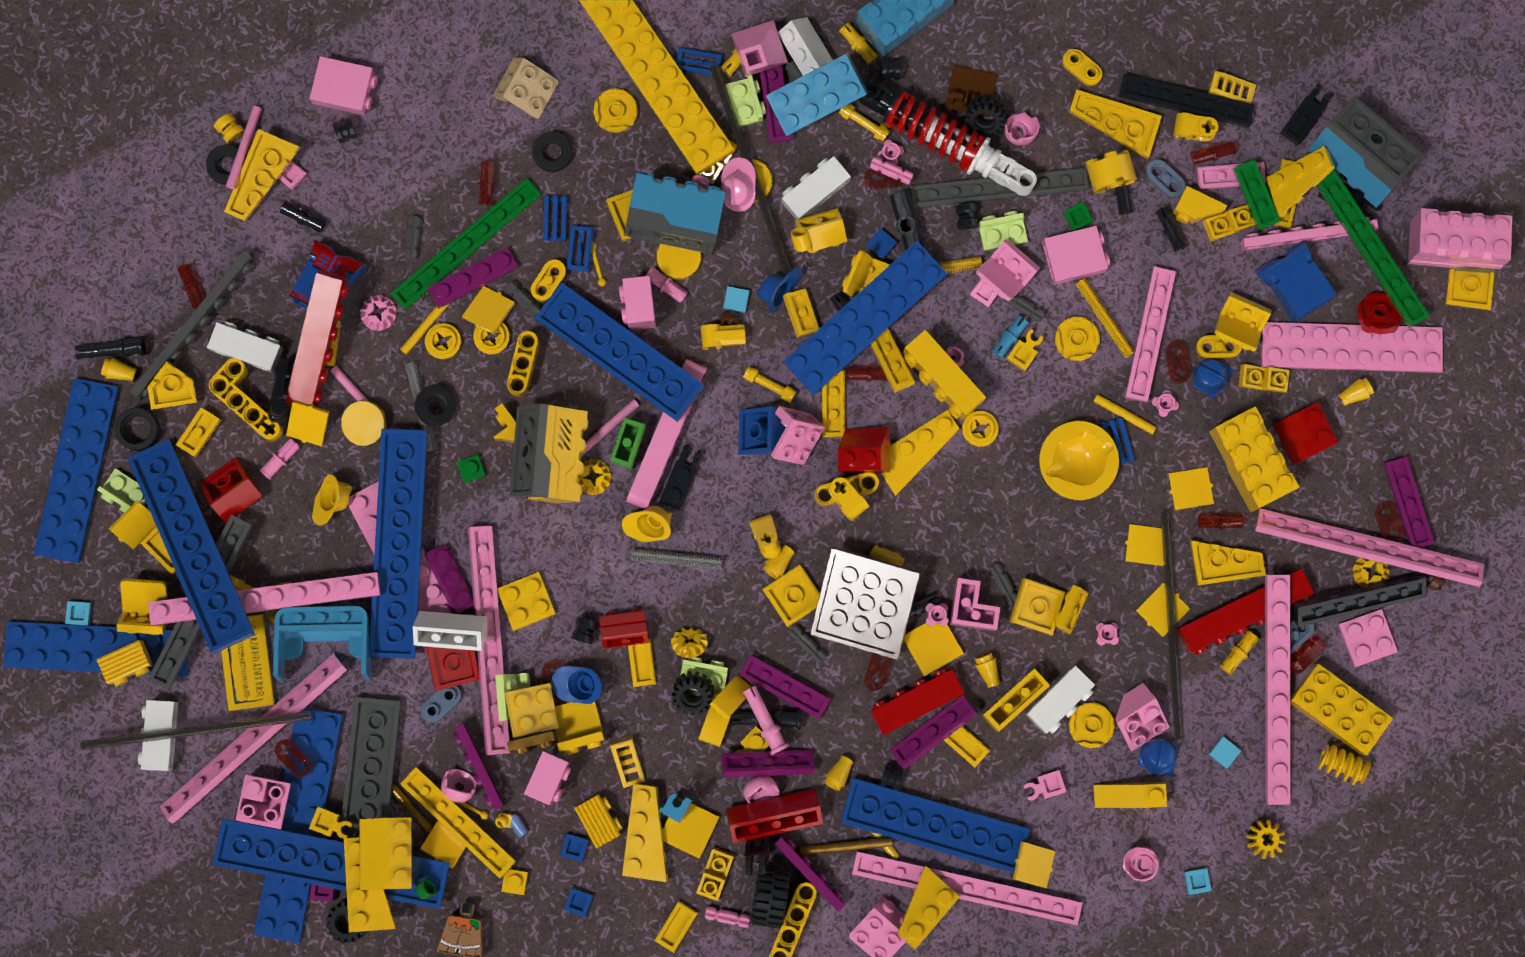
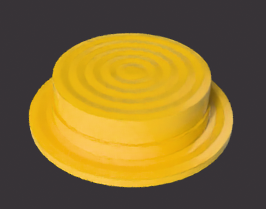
(1079, 460)

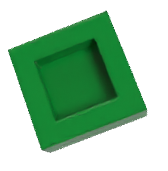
(1077, 217)
(471, 468)

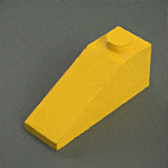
(1130, 795)

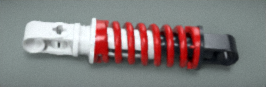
(971, 152)

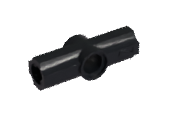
(904, 210)

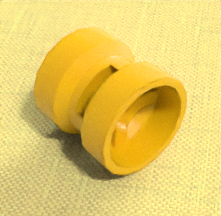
(229, 128)

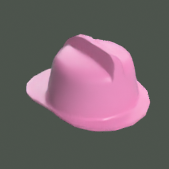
(738, 184)

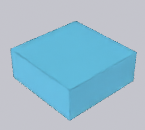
(736, 299)
(78, 613)
(1224, 752)
(1197, 881)

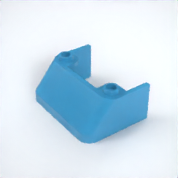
(320, 624)

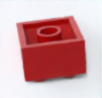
(1305, 433)
(864, 451)
(230, 489)

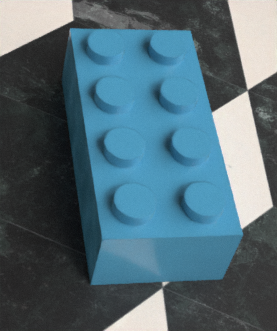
(817, 94)

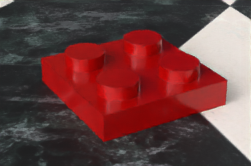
(451, 667)

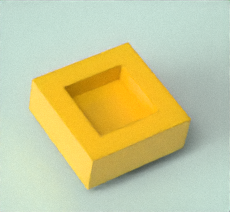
(515, 882)

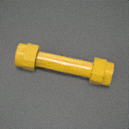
(881, 132)
(752, 375)

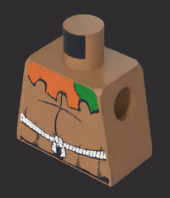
(463, 934)

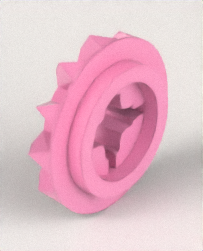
(373, 322)

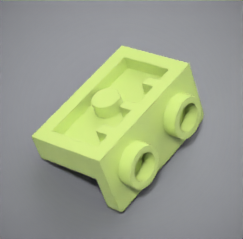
(745, 101)
(996, 230)
(121, 490)
(714, 671)
(507, 683)

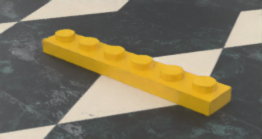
(458, 823)

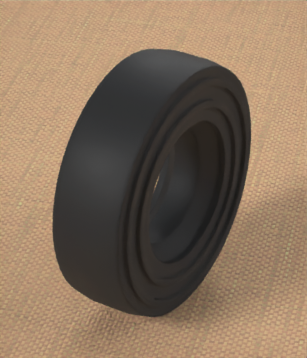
(552, 138)
(213, 159)
(446, 398)

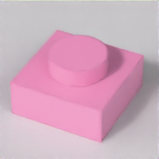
(983, 293)

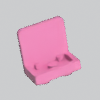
(1007, 270)
(879, 930)

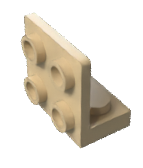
(526, 87)

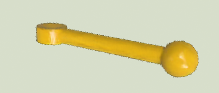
(601, 282)
(483, 814)

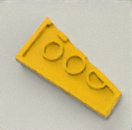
(1119, 121)
(260, 171)
(917, 449)
(644, 842)
(366, 908)

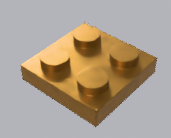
(541, 741)

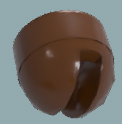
(731, 315)
(1435, 583)

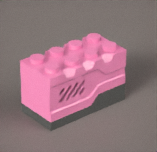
(1459, 241)

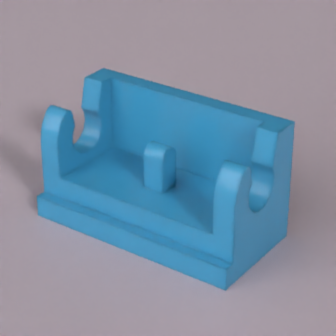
(673, 811)

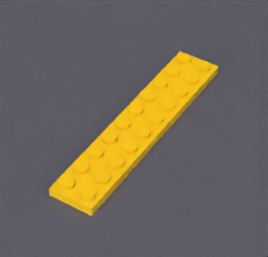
(660, 81)

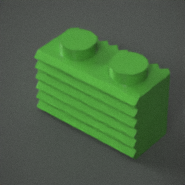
(628, 443)

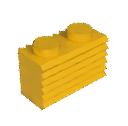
(124, 663)
(598, 820)

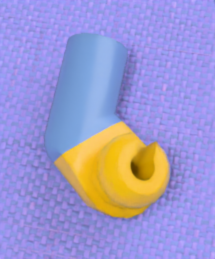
(513, 821)

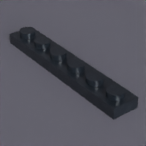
(1186, 100)
(1360, 600)

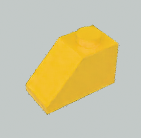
(1196, 206)

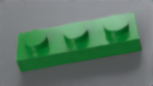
(1256, 195)

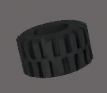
(770, 898)

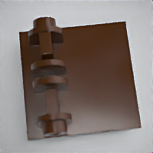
(966, 85)

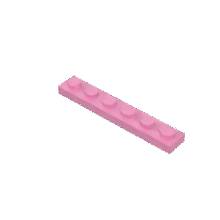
(1296, 235)
(1150, 334)

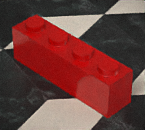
(917, 702)
(774, 816)

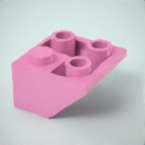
(759, 48)
(1140, 717)
(263, 801)

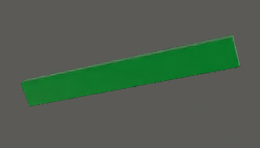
(466, 243)
(1372, 249)

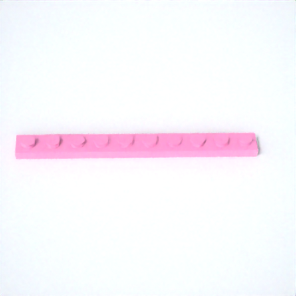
(1370, 547)
(277, 597)
(490, 658)
(1277, 689)
(251, 740)
(971, 888)

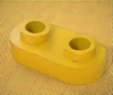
(1081, 67)
(547, 280)
(1218, 348)

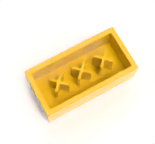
(943, 375)
(1340, 709)

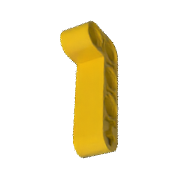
(248, 405)

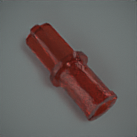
(1213, 152)
(486, 183)
(191, 286)
(866, 373)
(1220, 521)

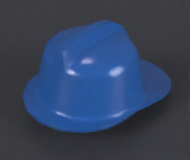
(776, 286)
(1211, 376)
(577, 684)
(1158, 756)

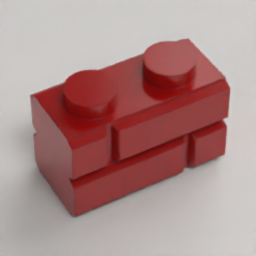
(624, 629)

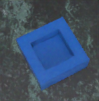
(881, 244)
(574, 847)
(578, 902)

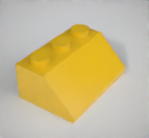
(385, 853)

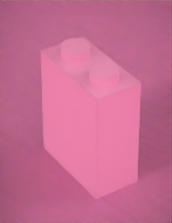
(343, 86)
(1075, 255)

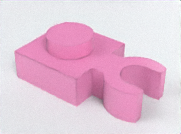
(1048, 784)

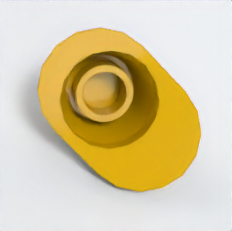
(330, 498)
(648, 525)

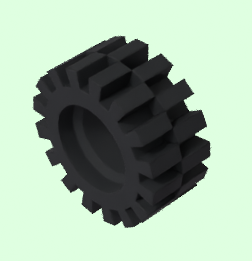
(988, 106)
(692, 682)
(334, 927)

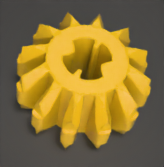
(1265, 829)

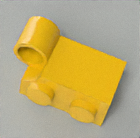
(818, 231)

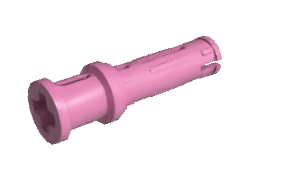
(770, 730)

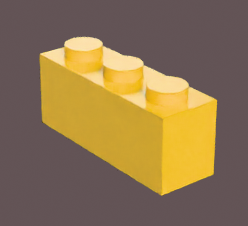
(1015, 700)

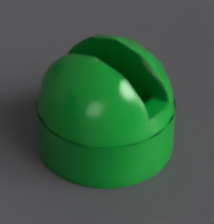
(428, 893)

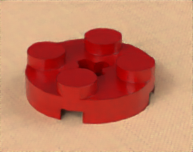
(1376, 324)

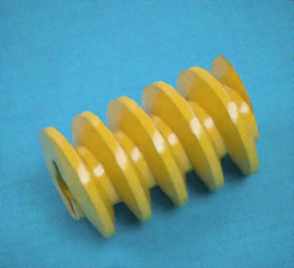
(1344, 764)

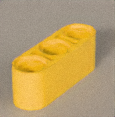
(523, 353)
(855, 481)

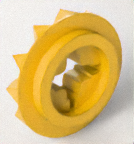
(432, 339)
(487, 346)
(982, 418)
(601, 483)
(1361, 575)
(689, 649)

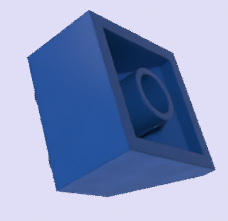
(759, 431)

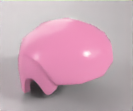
(1029, 125)
(449, 781)
(768, 785)
(1149, 863)

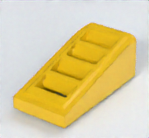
(1235, 81)
(625, 741)

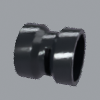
(966, 216)
(584, 630)

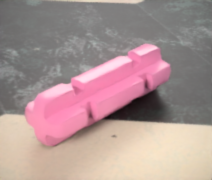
(891, 170)
(727, 917)

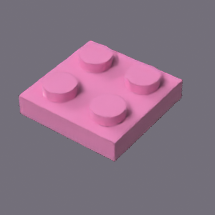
(1367, 638)

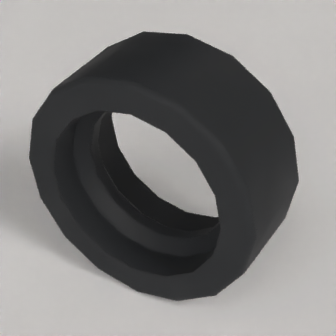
(125, 417)

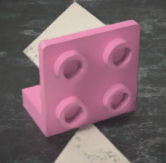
(799, 436)

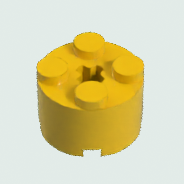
(1111, 172)

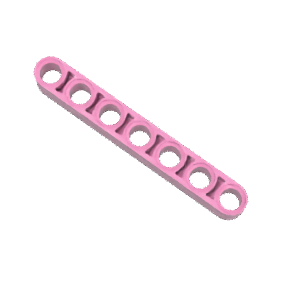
(660, 449)

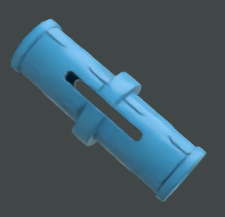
(1010, 337)

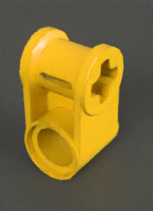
(1193, 126)
(850, 502)
(766, 536)

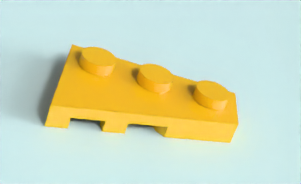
(1294, 180)
(1224, 564)
(927, 907)

